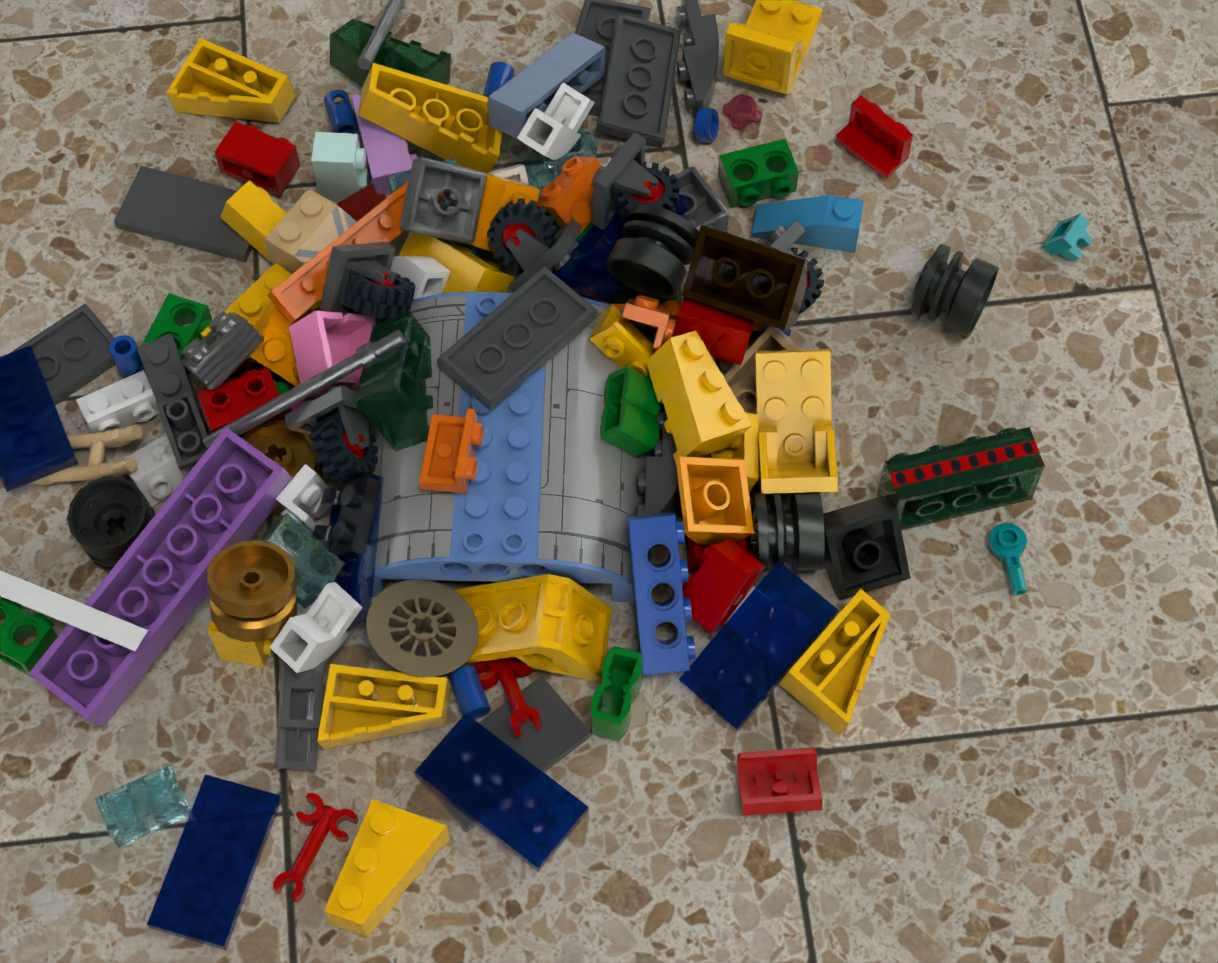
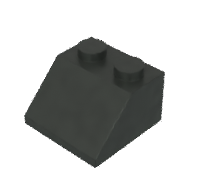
(864, 547)

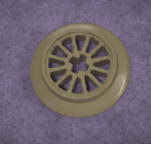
(437, 598)

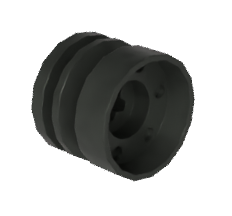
(653, 251)
(954, 289)
(103, 512)
(789, 531)

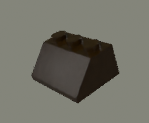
(746, 278)

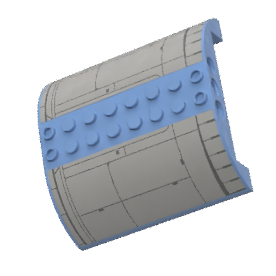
(545, 479)

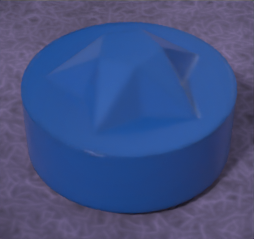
(706, 125)

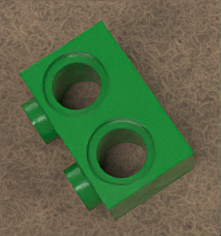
(756, 167)
(173, 315)
(16, 628)

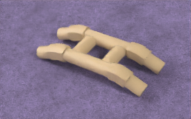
(96, 468)

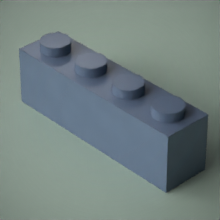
(570, 61)

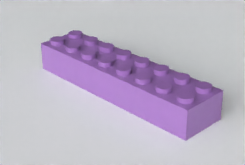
(163, 575)

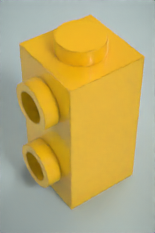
(252, 215)

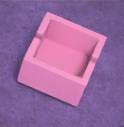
(327, 339)

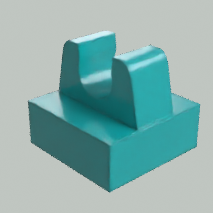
(1066, 235)

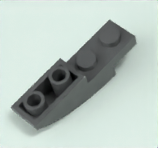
(698, 55)
(175, 400)
(660, 478)
(298, 718)

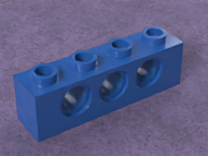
(657, 654)

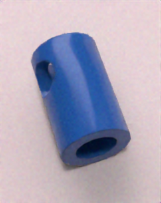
(498, 75)
(340, 113)
(125, 356)
(469, 692)

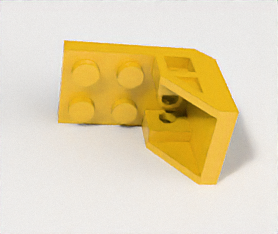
(771, 44)
(795, 421)
(541, 622)

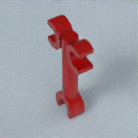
(505, 671)
(323, 820)

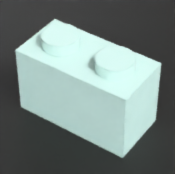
(339, 165)

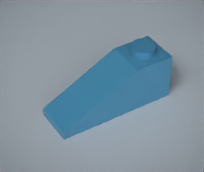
(828, 221)

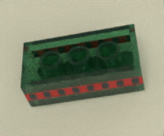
(962, 477)

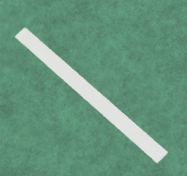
(71, 612)

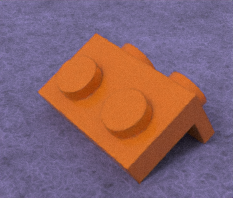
(571, 192)
(646, 310)
(450, 453)

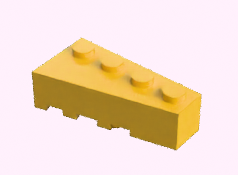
(432, 116)

